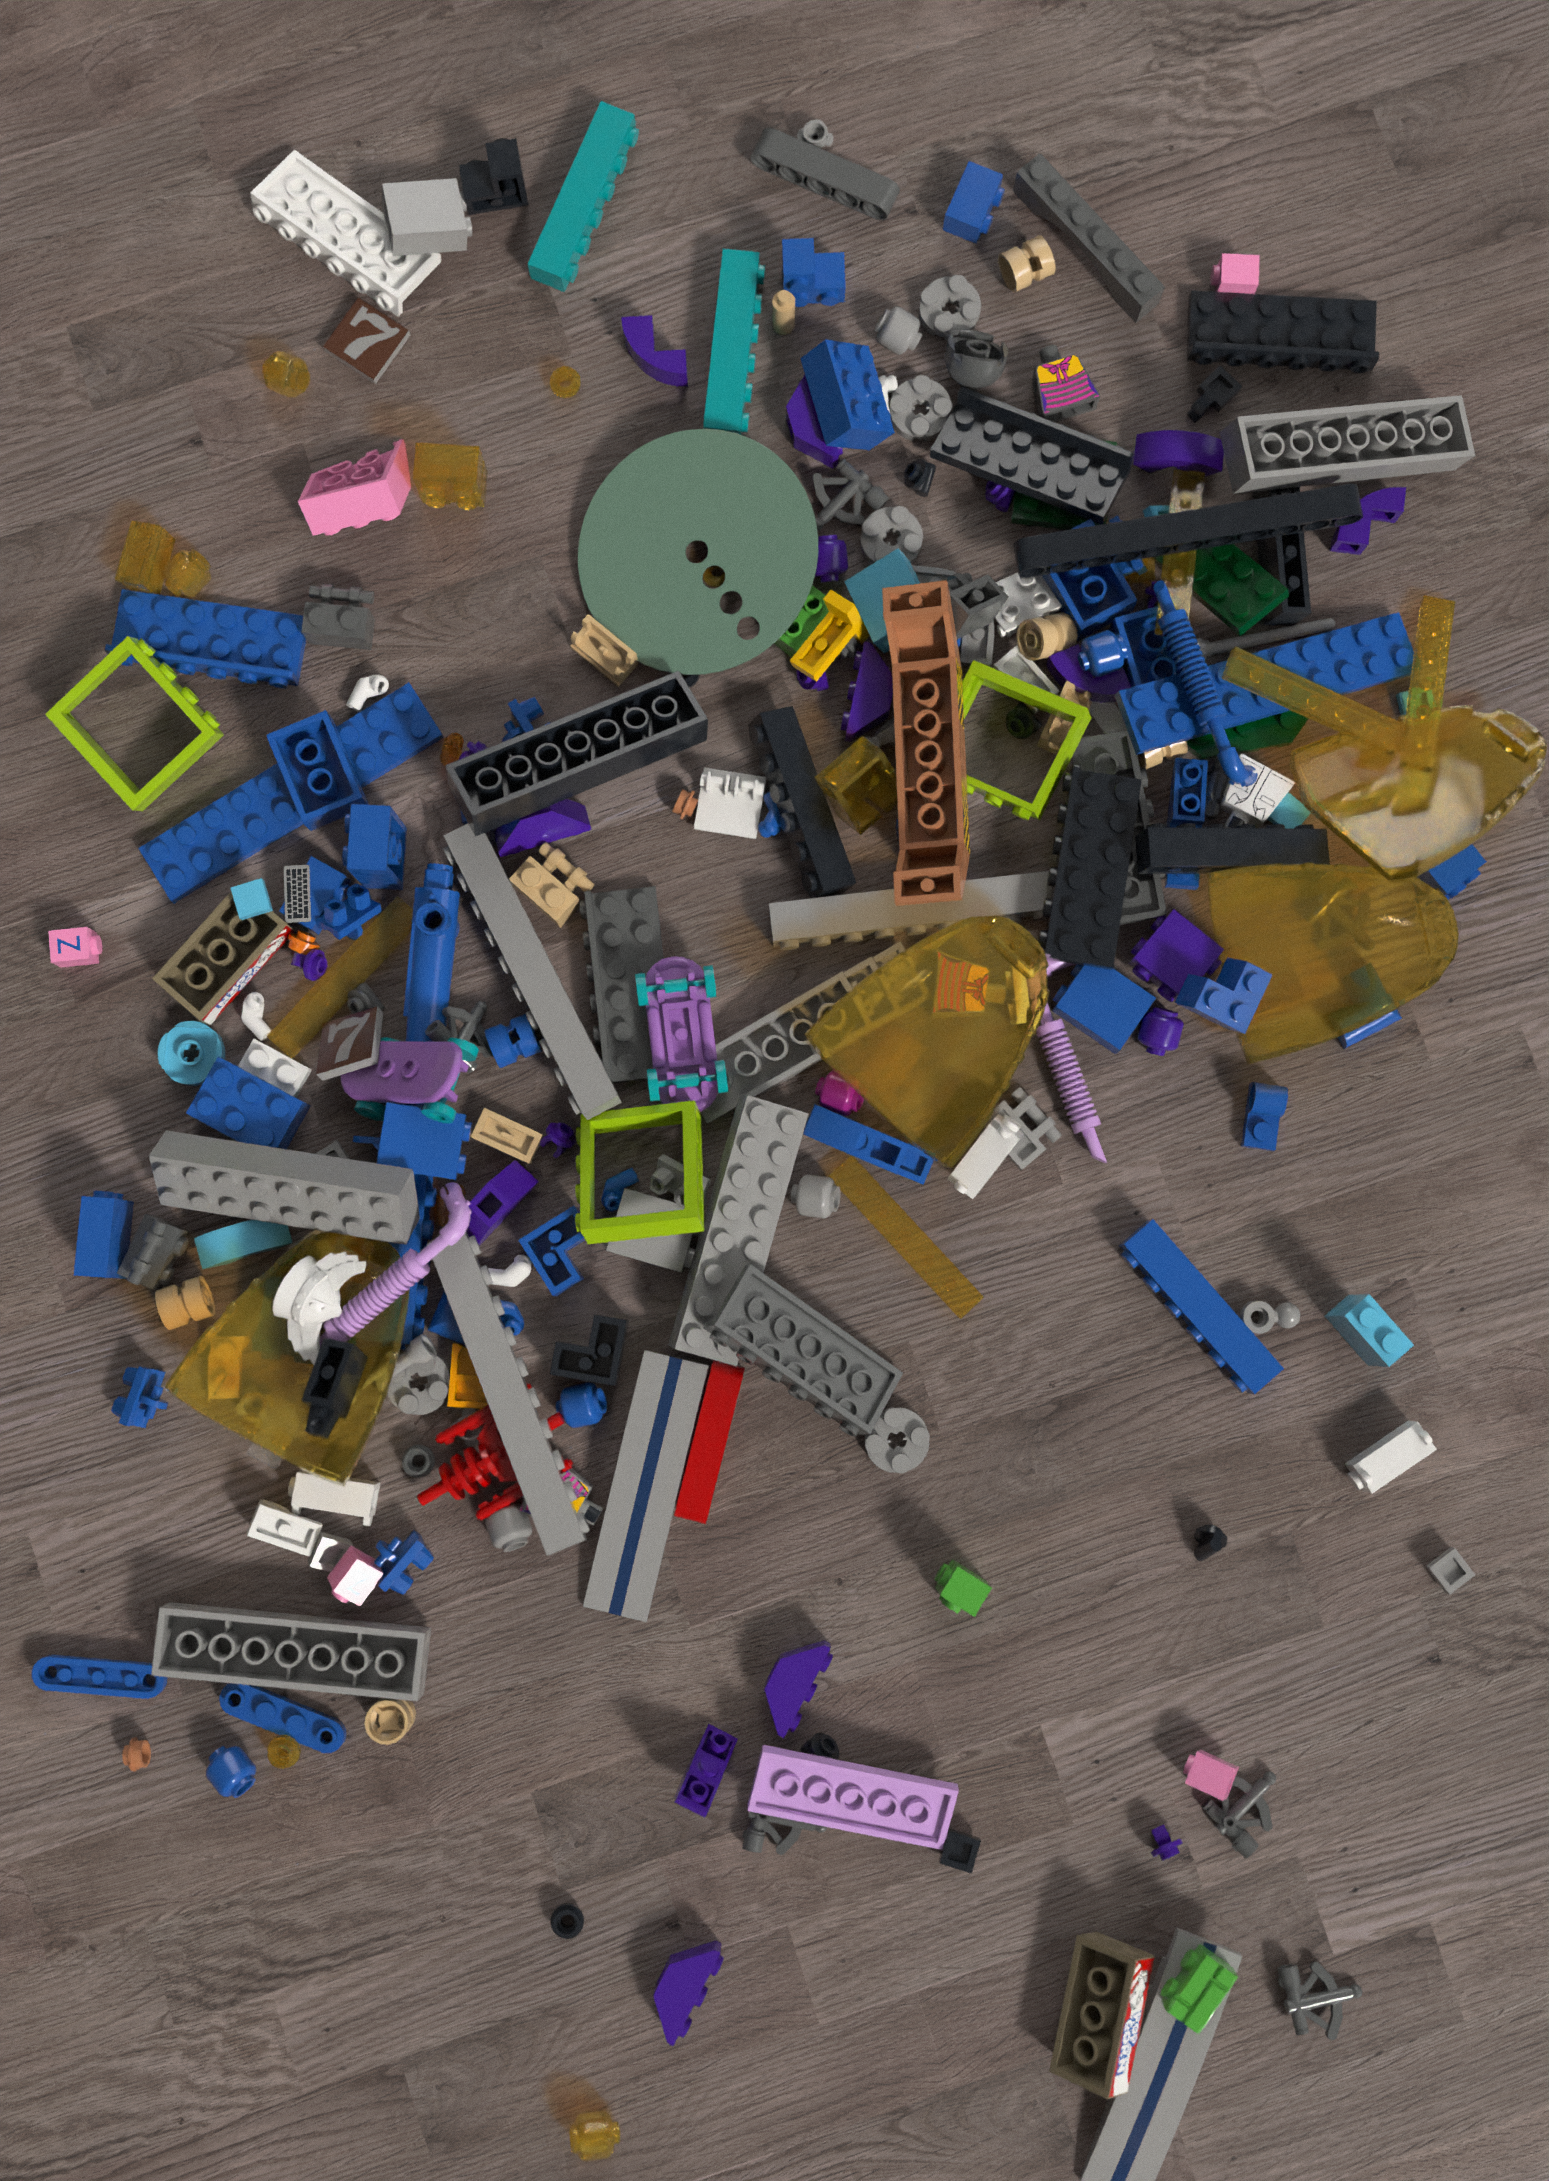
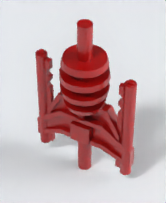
(477, 1465)

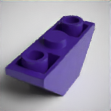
(806, 429)
(869, 695)
(543, 826)
(498, 1200)
(793, 1682)
(705, 1770)
(683, 1986)

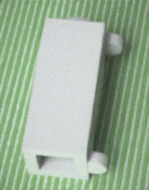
(986, 1155)
(1389, 1457)
(356, 1498)

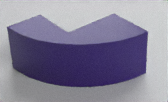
(663, 366)
(1179, 449)
(1381, 505)
(1065, 667)

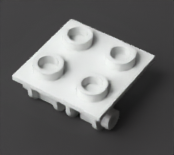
(1026, 600)
(729, 803)

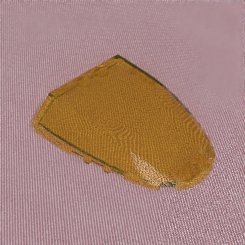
(1414, 818)
(1336, 945)
(940, 1030)
(254, 1380)

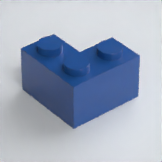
(812, 275)
(1455, 872)
(1230, 999)
(548, 1251)

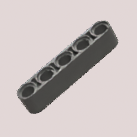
(825, 174)

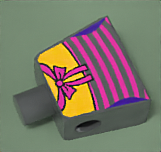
(1062, 386)

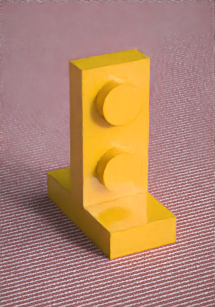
(830, 636)

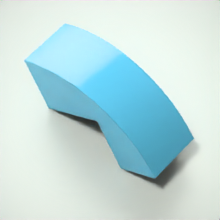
(240, 1241)

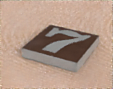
(366, 340)
(350, 1043)

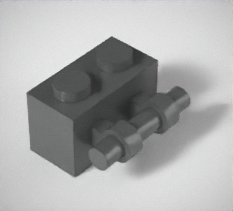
(974, 602)
(339, 624)
(154, 1252)

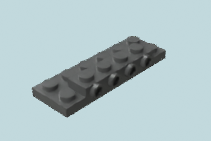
(1115, 755)

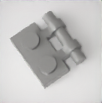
(1028, 1146)

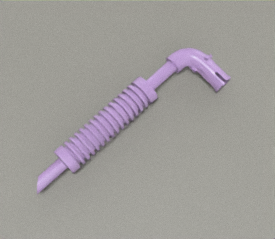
(1068, 1076)
(401, 1274)

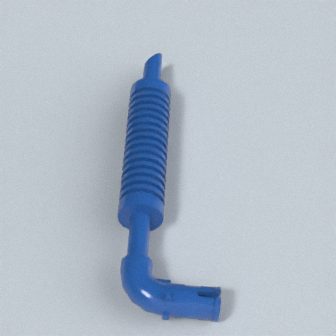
(1199, 684)

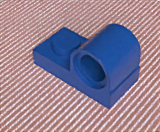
(1263, 1111)

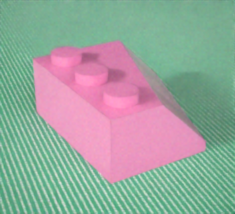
(357, 492)

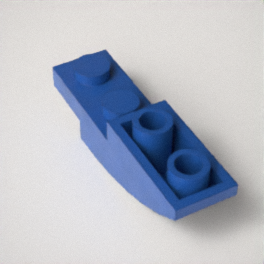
(1187, 806)
(868, 1144)

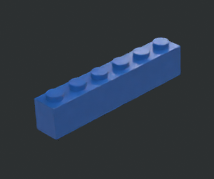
(1200, 1307)

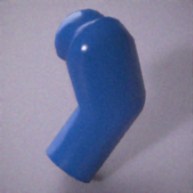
(512, 1317)

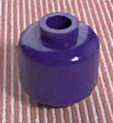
(831, 558)
(1160, 1031)

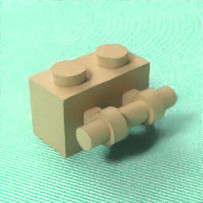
(547, 892)

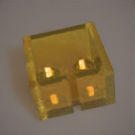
(450, 475)
(855, 775)

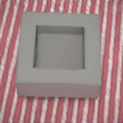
(328, 1551)
(1450, 1570)

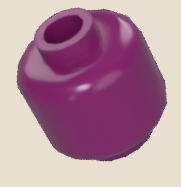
(838, 1095)

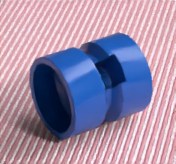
(501, 1041)

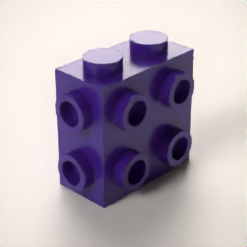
(1174, 952)

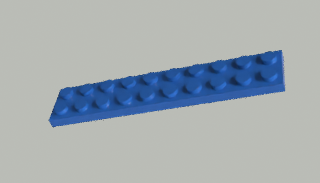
(1339, 660)
(263, 806)

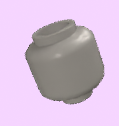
(898, 330)
(816, 1196)
(508, 1528)

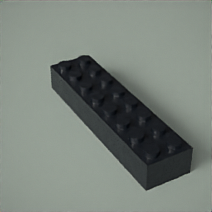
(576, 753)

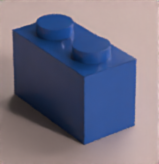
(973, 201)
(325, 885)

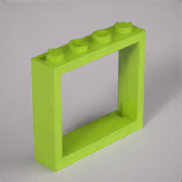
(165, 676)
(1046, 701)
(651, 1224)

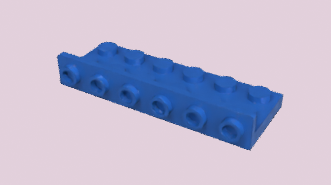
(213, 637)

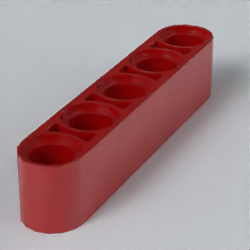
(709, 1442)

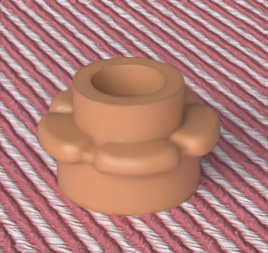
(685, 804)
(137, 1754)

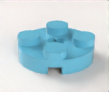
(181, 1038)

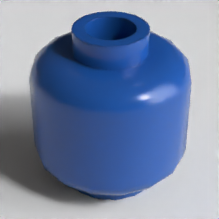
(1102, 653)
(582, 1404)
(231, 1771)

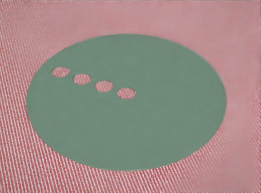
(684, 491)

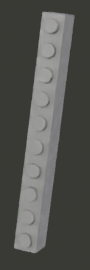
(876, 914)
(533, 972)
(509, 1397)

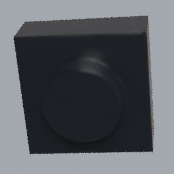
(960, 1850)

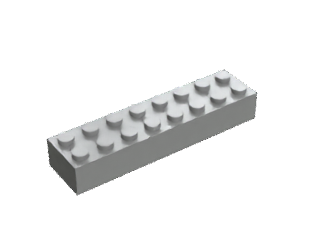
(1346, 443)
(285, 1187)
(738, 1217)
(291, 1651)

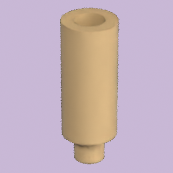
(783, 312)

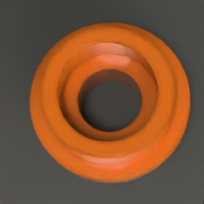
(302, 942)

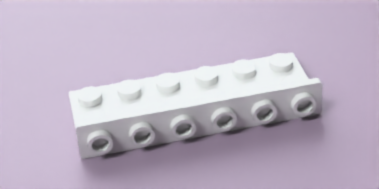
(339, 231)

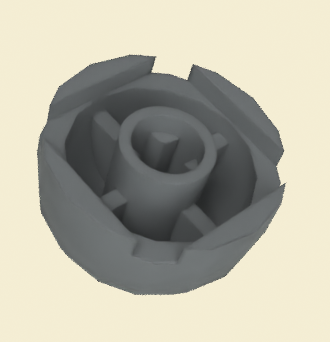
(975, 359)

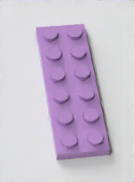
(852, 1797)

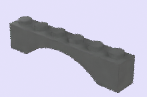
(1055, 199)

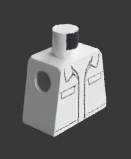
(1254, 802)

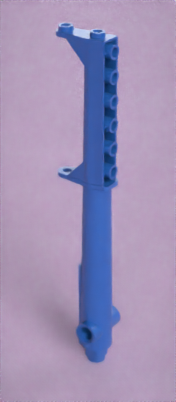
(425, 997)

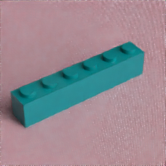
(583, 197)
(732, 341)

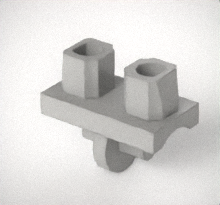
(670, 1177)

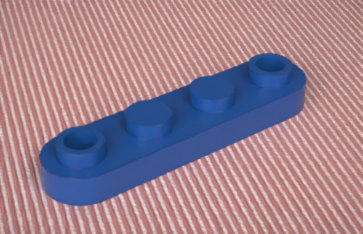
(97, 1677)
(283, 1716)

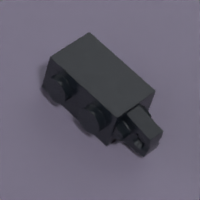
(332, 1385)

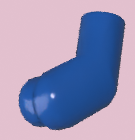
(771, 823)
(615, 1187)

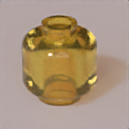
(285, 374)
(187, 573)
(594, 2135)

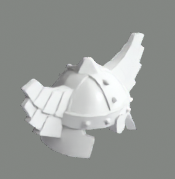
(312, 1297)

